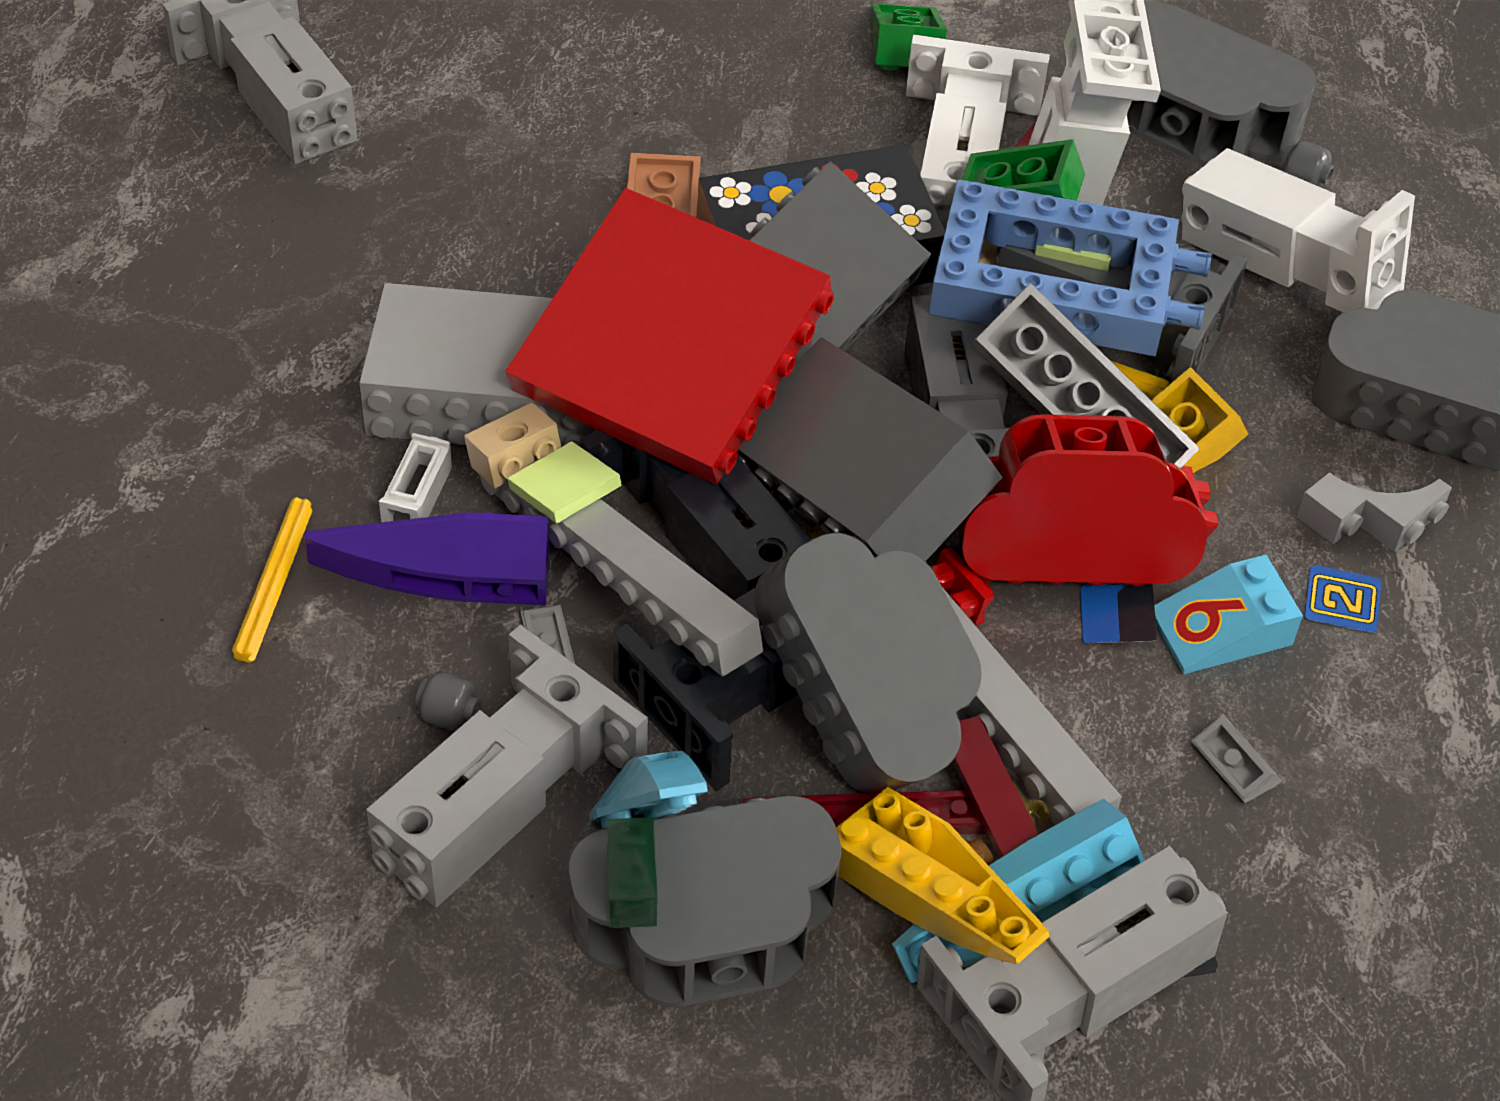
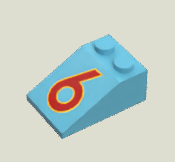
(1229, 616)

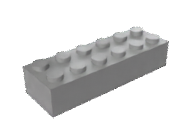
(1067, 373)

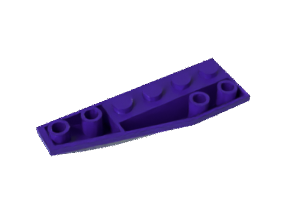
(443, 556)

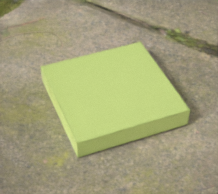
(564, 482)

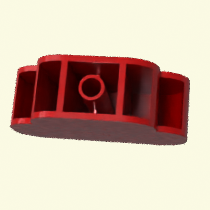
(1084, 506)

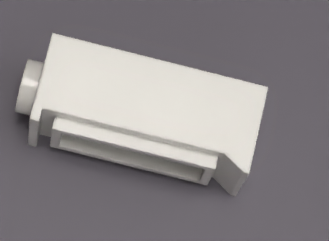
(424, 451)

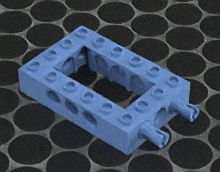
(1102, 313)

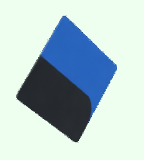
(1118, 613)

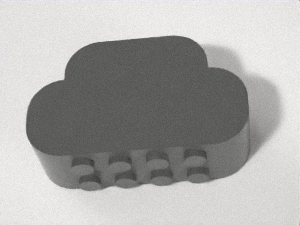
(1220, 90)
(1417, 374)
(870, 657)
(731, 903)

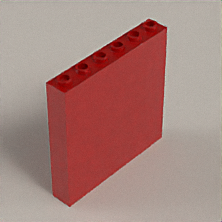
(671, 335)

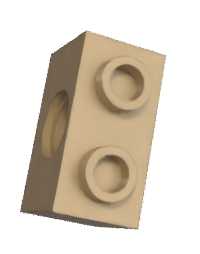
(511, 443)

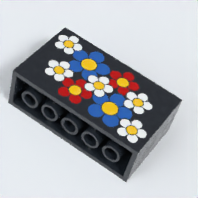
(885, 174)

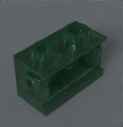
(632, 872)

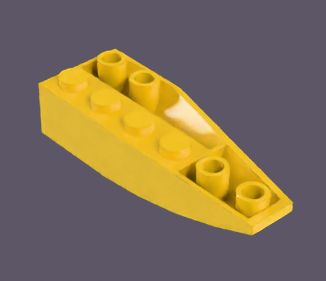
(934, 879)

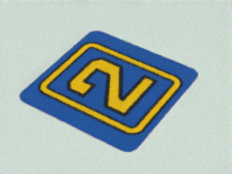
(1343, 599)

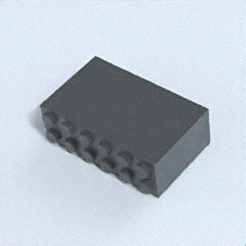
(850, 239)
(866, 456)

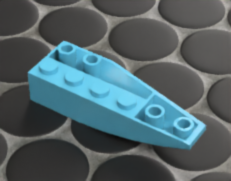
(652, 787)
(1050, 872)

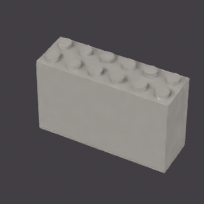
(443, 363)

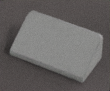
(1235, 759)

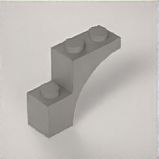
(1392, 518)

